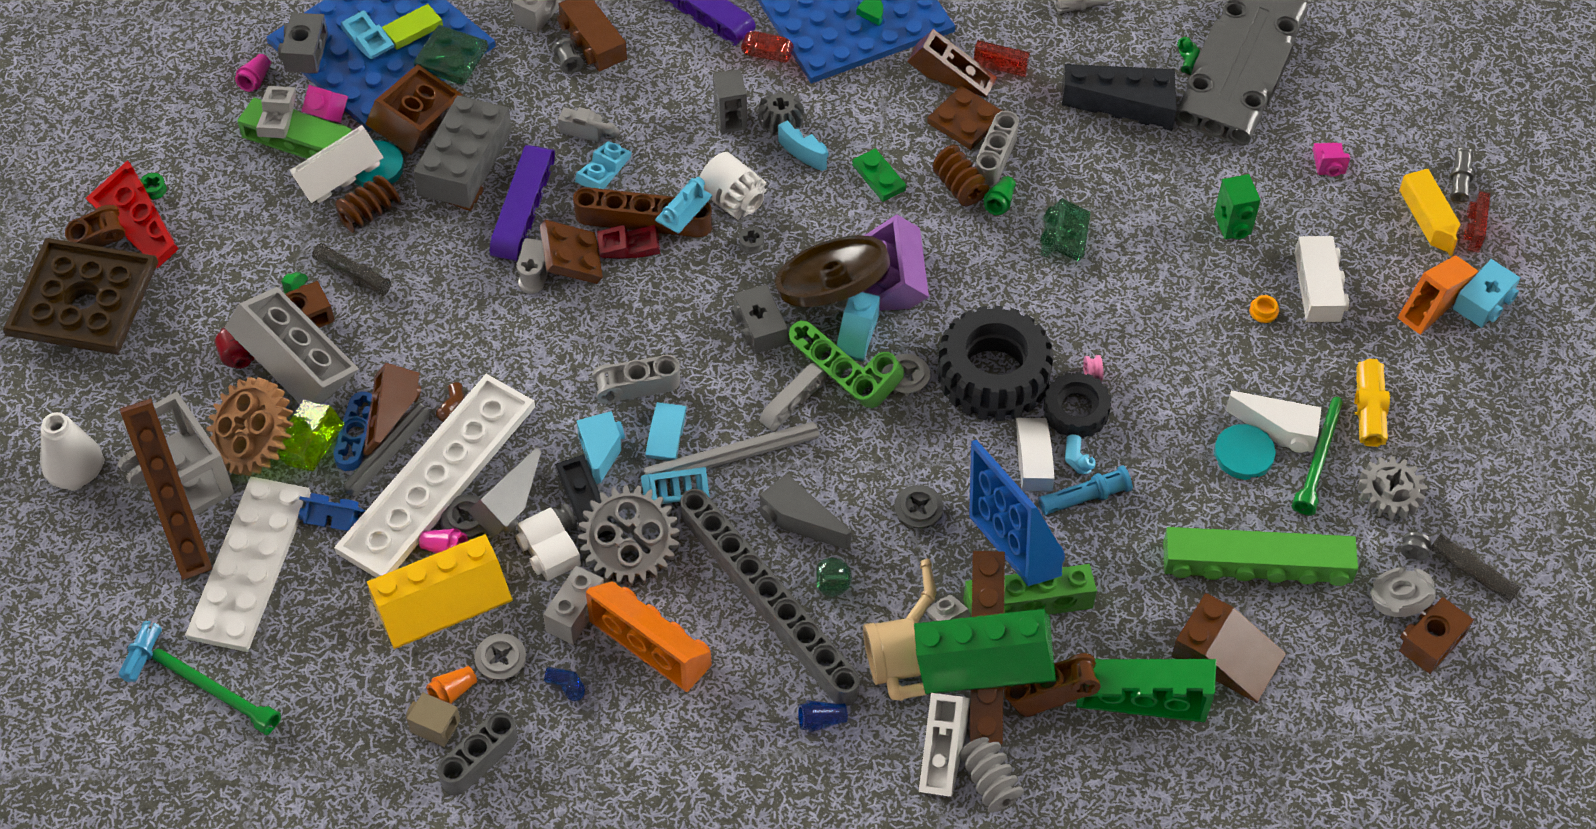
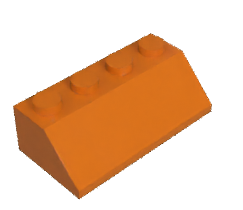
(648, 634)

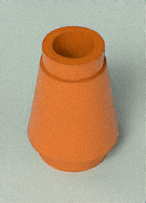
(452, 684)

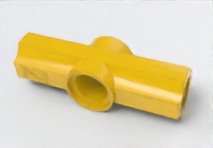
(1372, 403)

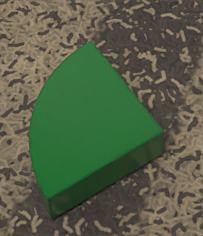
(871, 10)
(293, 281)

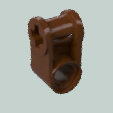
(96, 227)

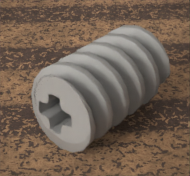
(990, 774)

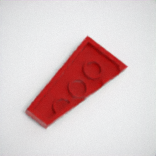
(137, 214)

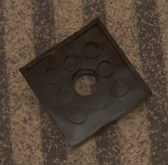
(72, 270)

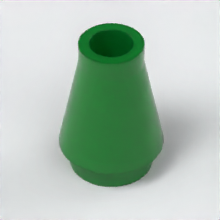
(999, 197)

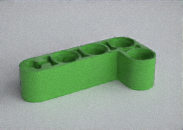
(839, 361)

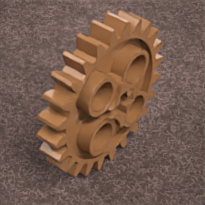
(250, 425)

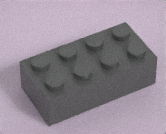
(462, 151)

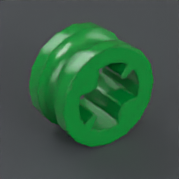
(154, 179)

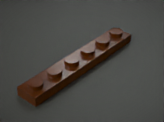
(166, 488)
(987, 599)

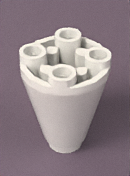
(68, 453)

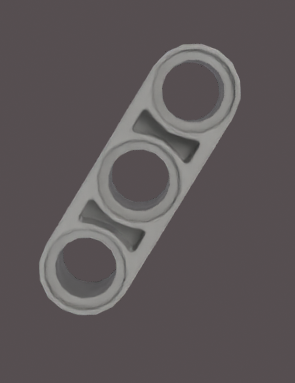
(997, 146)

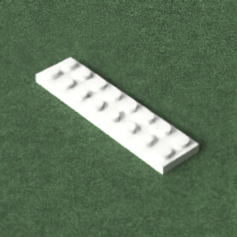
(434, 477)

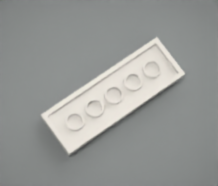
(247, 565)

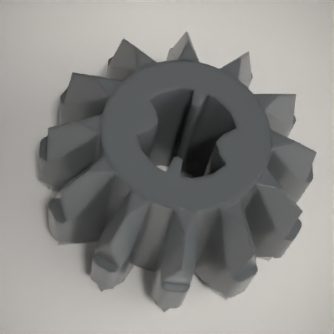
(778, 109)

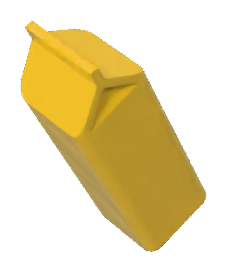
(1431, 209)

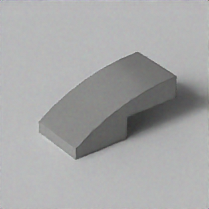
(277, 112)

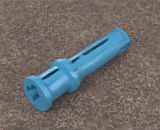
(1098, 487)

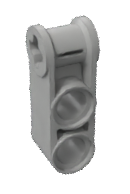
(651, 374)

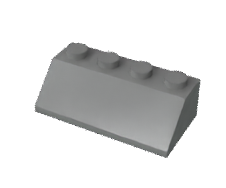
(290, 346)

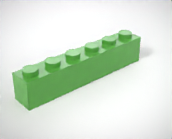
(1260, 555)

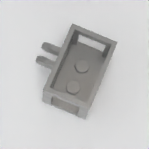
(200, 473)

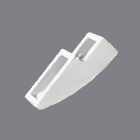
(1035, 454)

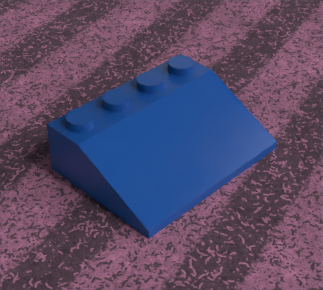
(1012, 520)

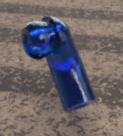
(568, 680)

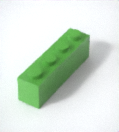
(305, 134)

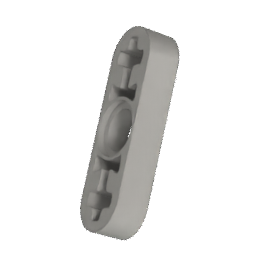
(796, 392)

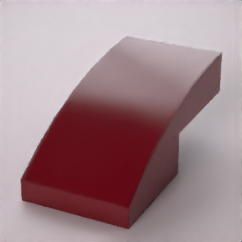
(625, 244)

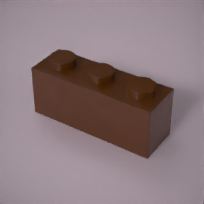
(592, 32)

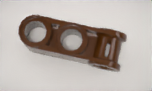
(1069, 686)

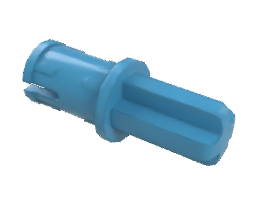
(139, 651)

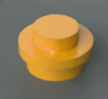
(1264, 309)

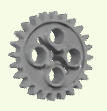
(648, 515)

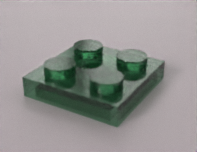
(451, 54)

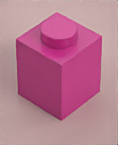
(324, 103)

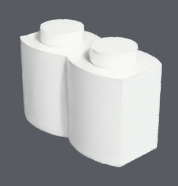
(548, 544)

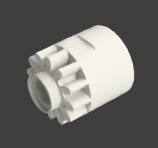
(733, 185)

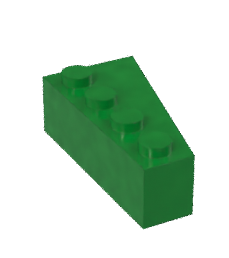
(1154, 687)

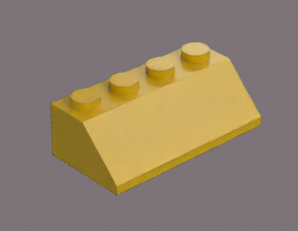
(439, 591)

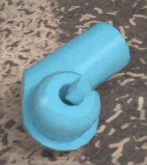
(1080, 463)

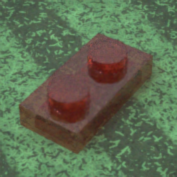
(1001, 58)
(1478, 213)

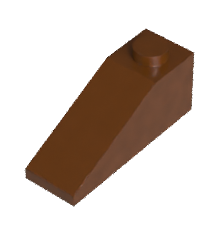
(948, 64)
(392, 395)

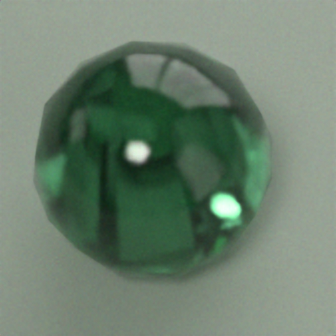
(833, 576)

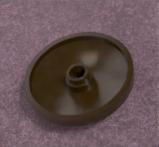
(832, 271)

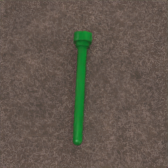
(1307, 497)
(260, 716)

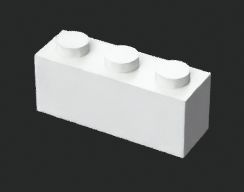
(337, 165)
(1320, 279)

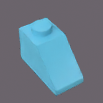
(858, 324)
(600, 442)

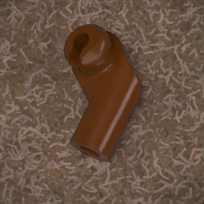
(456, 396)

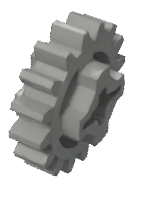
(1403, 498)

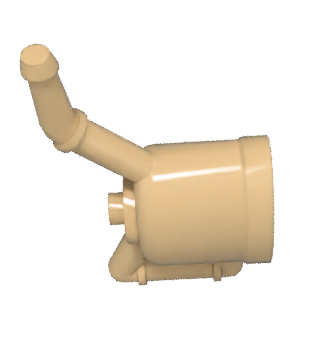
(892, 644)

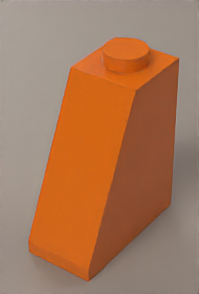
(1436, 293)

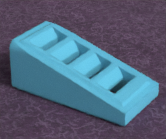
(648, 483)

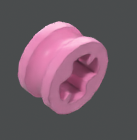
(1093, 366)

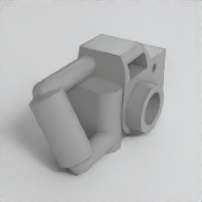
(585, 124)

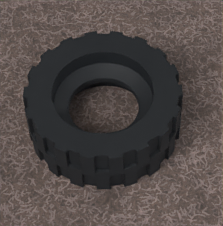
(1082, 385)

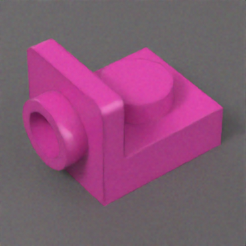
(1330, 159)

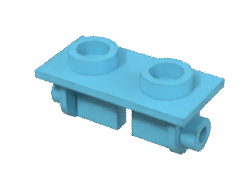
(684, 205)

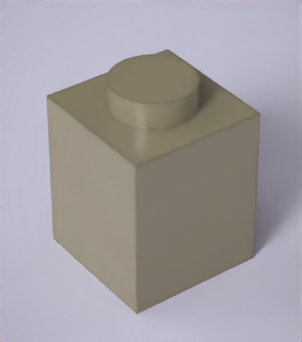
(432, 719)

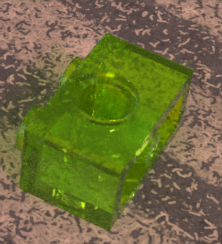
(311, 435)

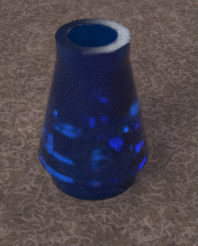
(820, 715)

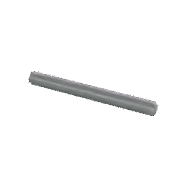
(739, 450)

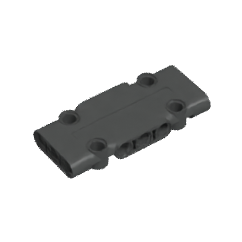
(1240, 67)

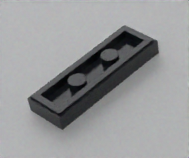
(579, 487)

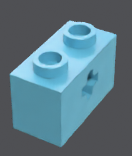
(1487, 293)

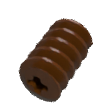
(960, 176)
(366, 200)

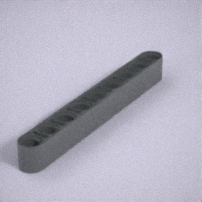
(773, 608)

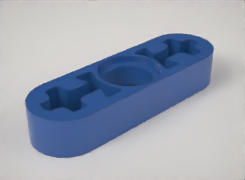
(352, 420)

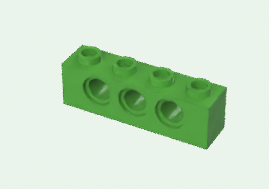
(1063, 594)

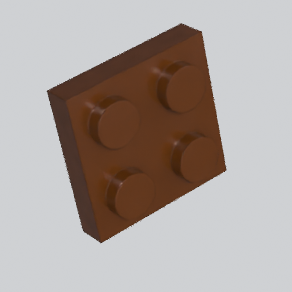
(964, 117)
(571, 251)

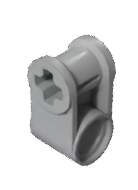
(531, 266)

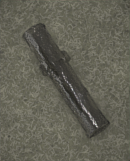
(375, 282)
(1471, 565)

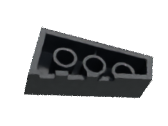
(1122, 92)

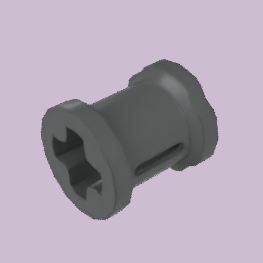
(567, 54)

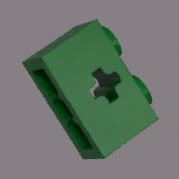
(1237, 206)

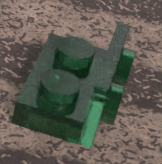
(1065, 230)

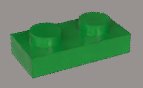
(879, 175)

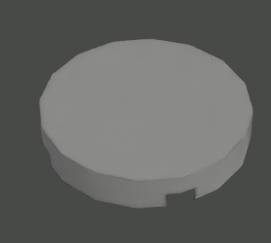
(1403, 592)

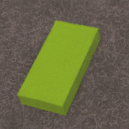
(412, 26)

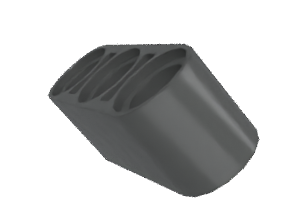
(484, 739)

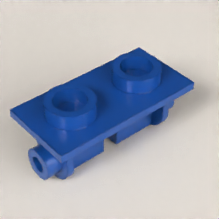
(318, 509)

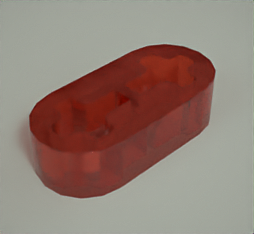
(767, 46)

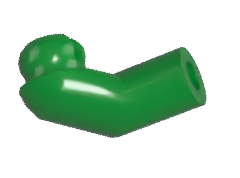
(1189, 52)

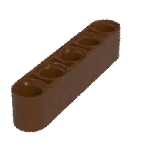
(633, 210)

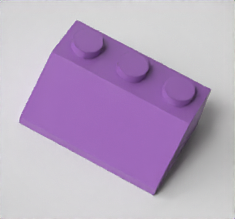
(905, 279)

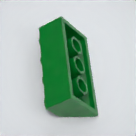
(985, 651)

